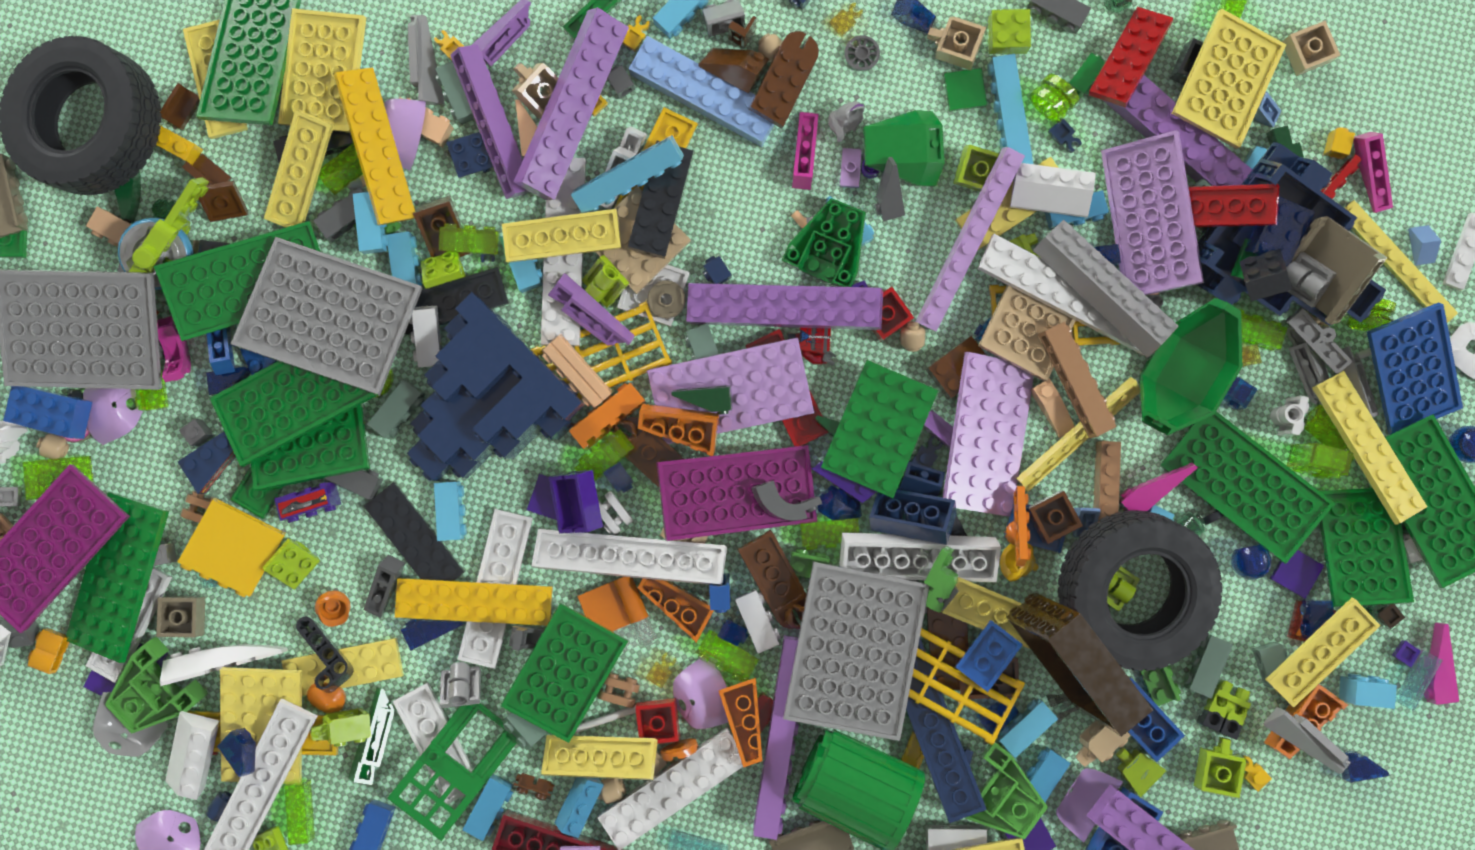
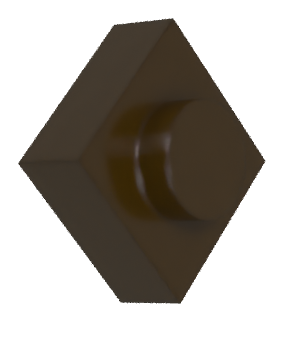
(1390, 615)

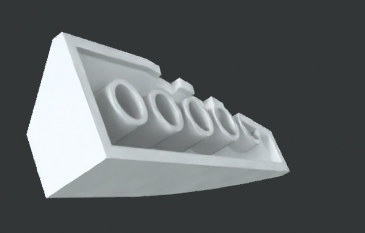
(201, 662)

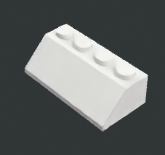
(1053, 190)
(191, 754)

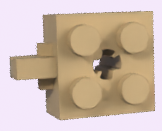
(948, 41)
(529, 87)
(1099, 743)

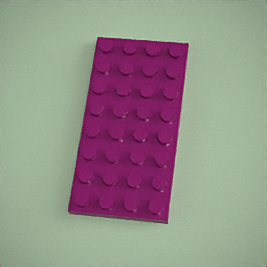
(716, 494)
(53, 545)

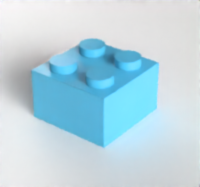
(1367, 691)

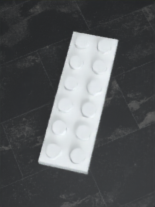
(156, 588)
(424, 720)

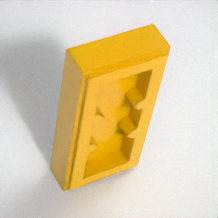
(912, 753)

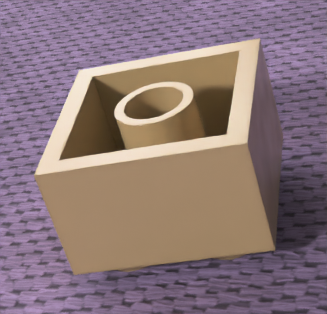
(1311, 48)

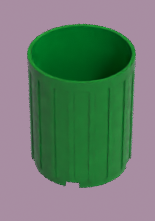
(859, 789)

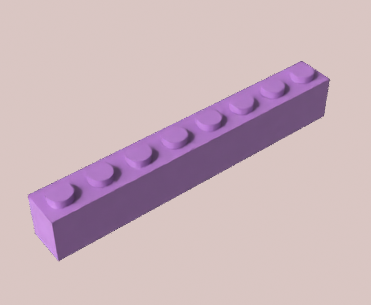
(489, 117)

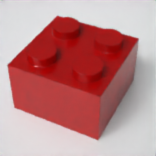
(894, 314)
(658, 720)

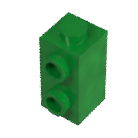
(1086, 74)

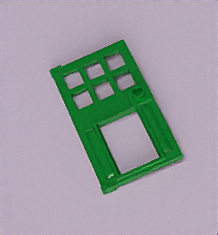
(452, 771)

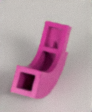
(175, 351)

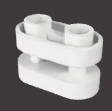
(612, 525)

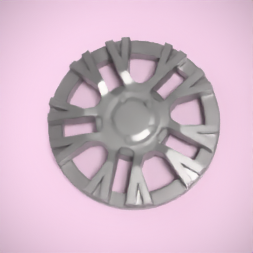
(862, 53)

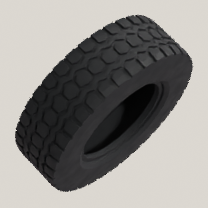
(35, 101)
(1191, 599)

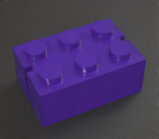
(575, 501)

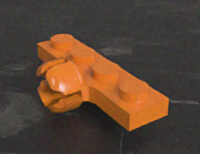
(1017, 531)

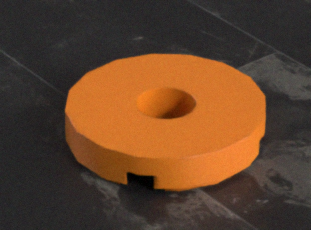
(679, 749)

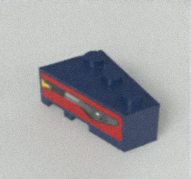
(207, 463)

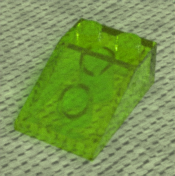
(42, 473)

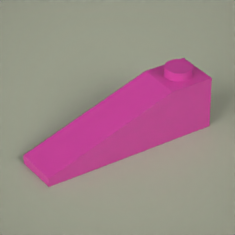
(805, 151)
(1374, 169)
(1150, 492)
(1444, 684)

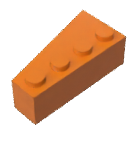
(604, 418)
(681, 426)
(680, 605)
(1317, 708)
(743, 717)

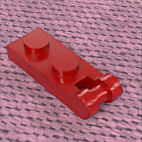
(1338, 179)

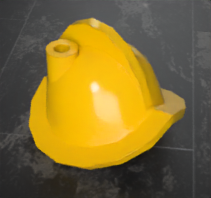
(1008, 564)

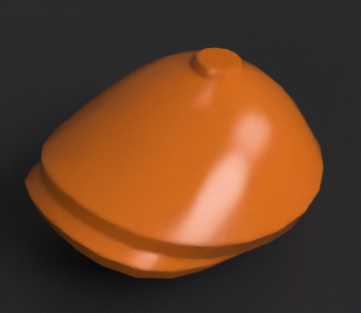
(332, 608)
(325, 701)

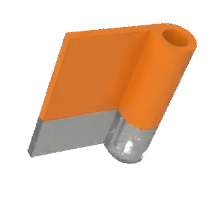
(621, 611)

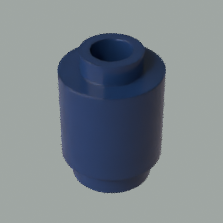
(218, 805)

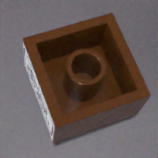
(1053, 517)

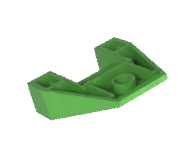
(141, 700)
(1008, 796)

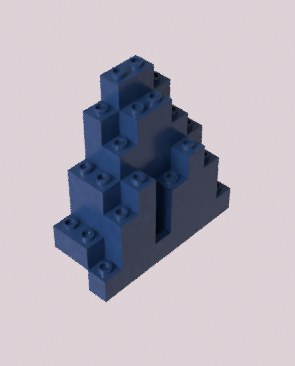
(1300, 183)
(486, 397)

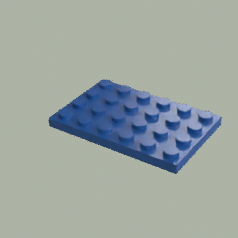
(1415, 367)

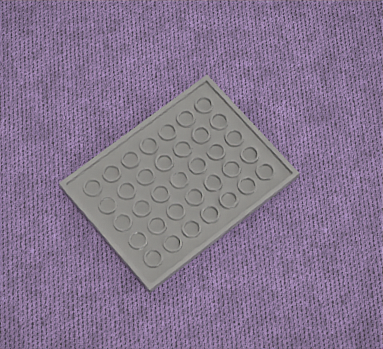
(327, 316)
(79, 329)
(856, 651)

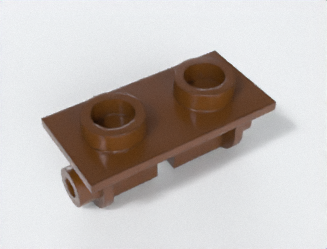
(540, 790)

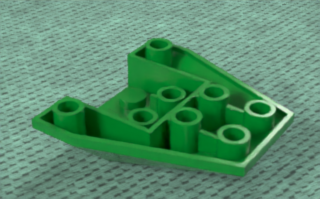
(912, 142)
(829, 244)

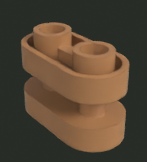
(195, 500)
(629, 685)

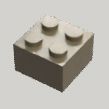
(180, 616)

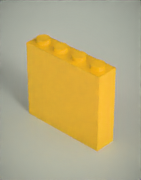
(231, 547)

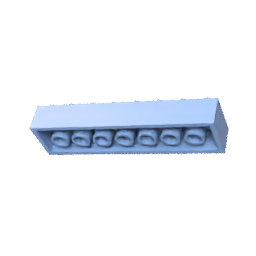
(699, 90)

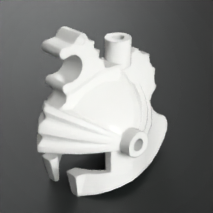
(9, 439)

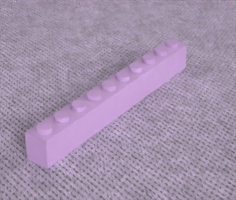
(970, 238)

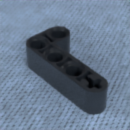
(322, 651)

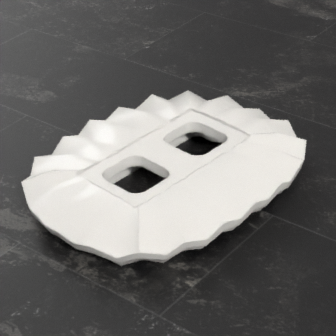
(1462, 357)

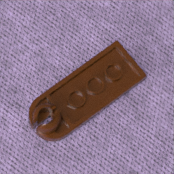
(785, 78)
(648, 449)
(775, 578)
(950, 630)

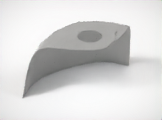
(109, 729)

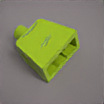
(1138, 770)

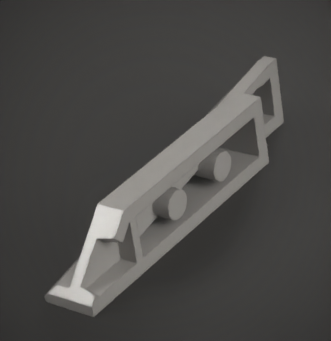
(423, 61)
(1308, 364)
(1359, 380)
(1307, 738)

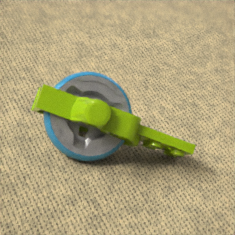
(158, 239)

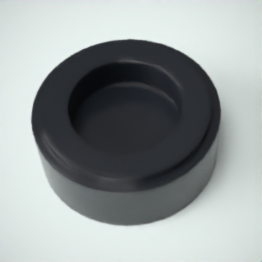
(1212, 517)

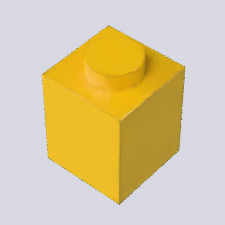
(1339, 143)

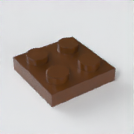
(223, 202)

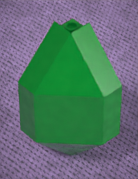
(1192, 368)

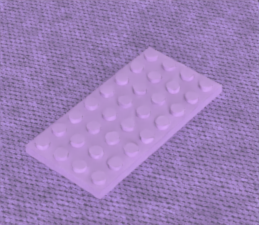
(1152, 213)
(764, 381)
(988, 435)

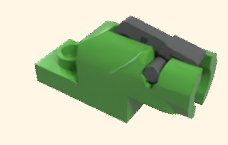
(941, 581)

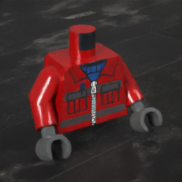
(815, 345)

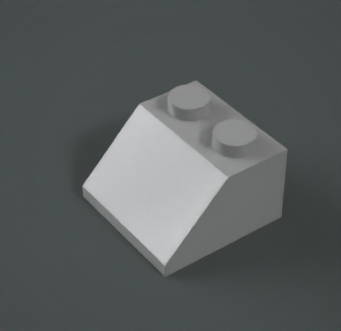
(719, 17)

